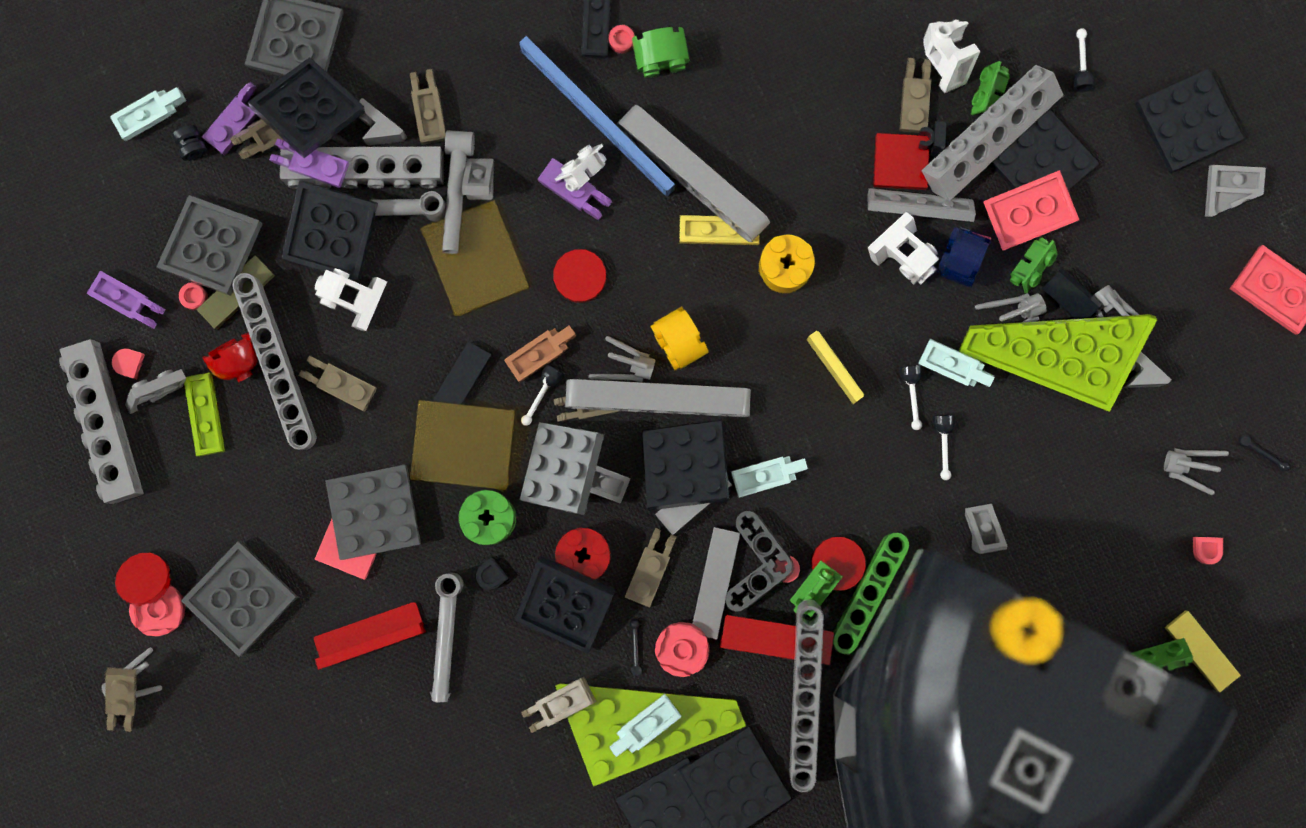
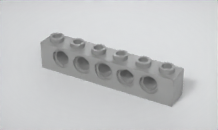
(992, 132)
(377, 157)
(120, 456)

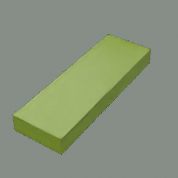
(204, 414)

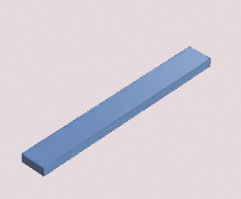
(596, 116)

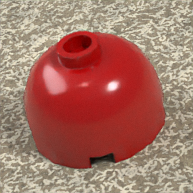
(233, 359)

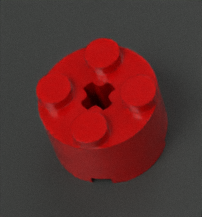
(596, 547)

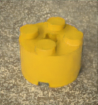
(799, 256)
(679, 338)
(1038, 617)

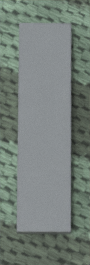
(921, 205)
(715, 581)

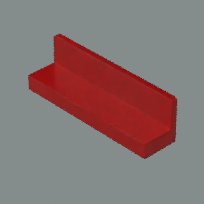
(368, 635)
(768, 638)

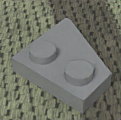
(1232, 186)
(154, 390)

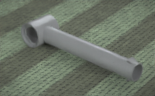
(459, 146)
(413, 206)
(445, 634)

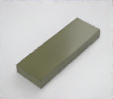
(221, 307)

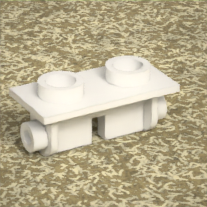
(574, 171)

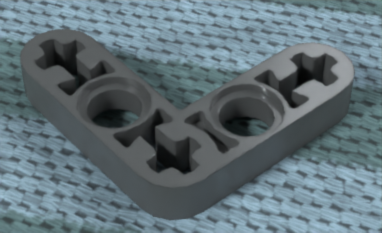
(767, 569)

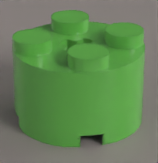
(660, 51)
(477, 505)

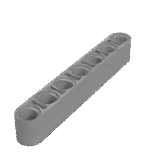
(693, 173)
(265, 351)
(657, 398)
(806, 708)

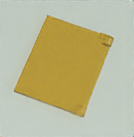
(485, 262)
(462, 444)

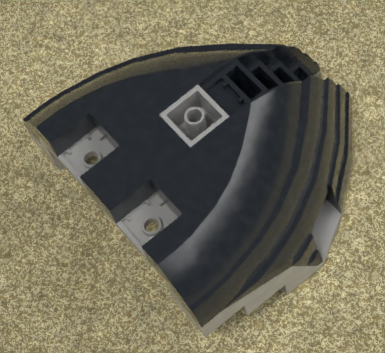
(964, 737)

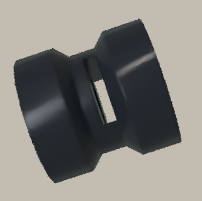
(189, 142)

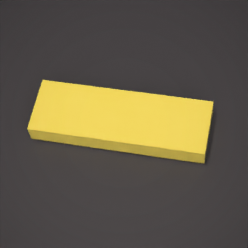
(709, 231)
(835, 367)
(1205, 653)

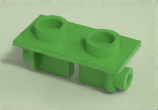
(992, 79)
(1041, 256)
(816, 586)
(1170, 654)

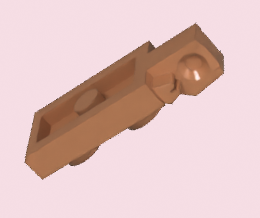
(539, 352)

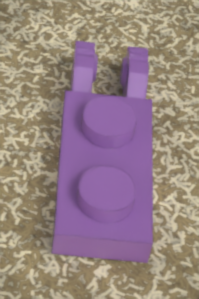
(231, 121)
(315, 166)
(576, 198)
(122, 298)

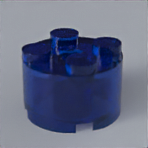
(965, 256)

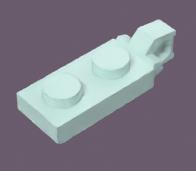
(146, 112)
(954, 364)
(766, 475)
(646, 726)

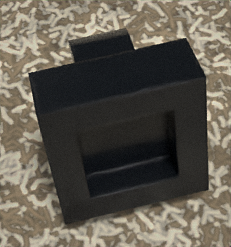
(936, 137)

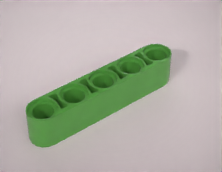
(880, 584)

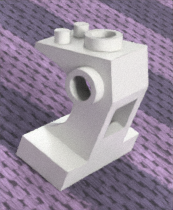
(951, 63)
(919, 263)
(331, 285)

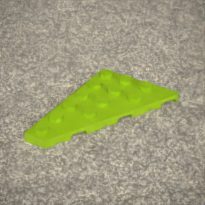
(1070, 356)
(598, 725)

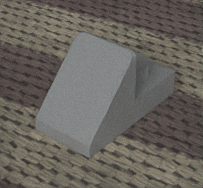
(383, 130)
(478, 179)
(1146, 374)
(609, 484)
(985, 529)

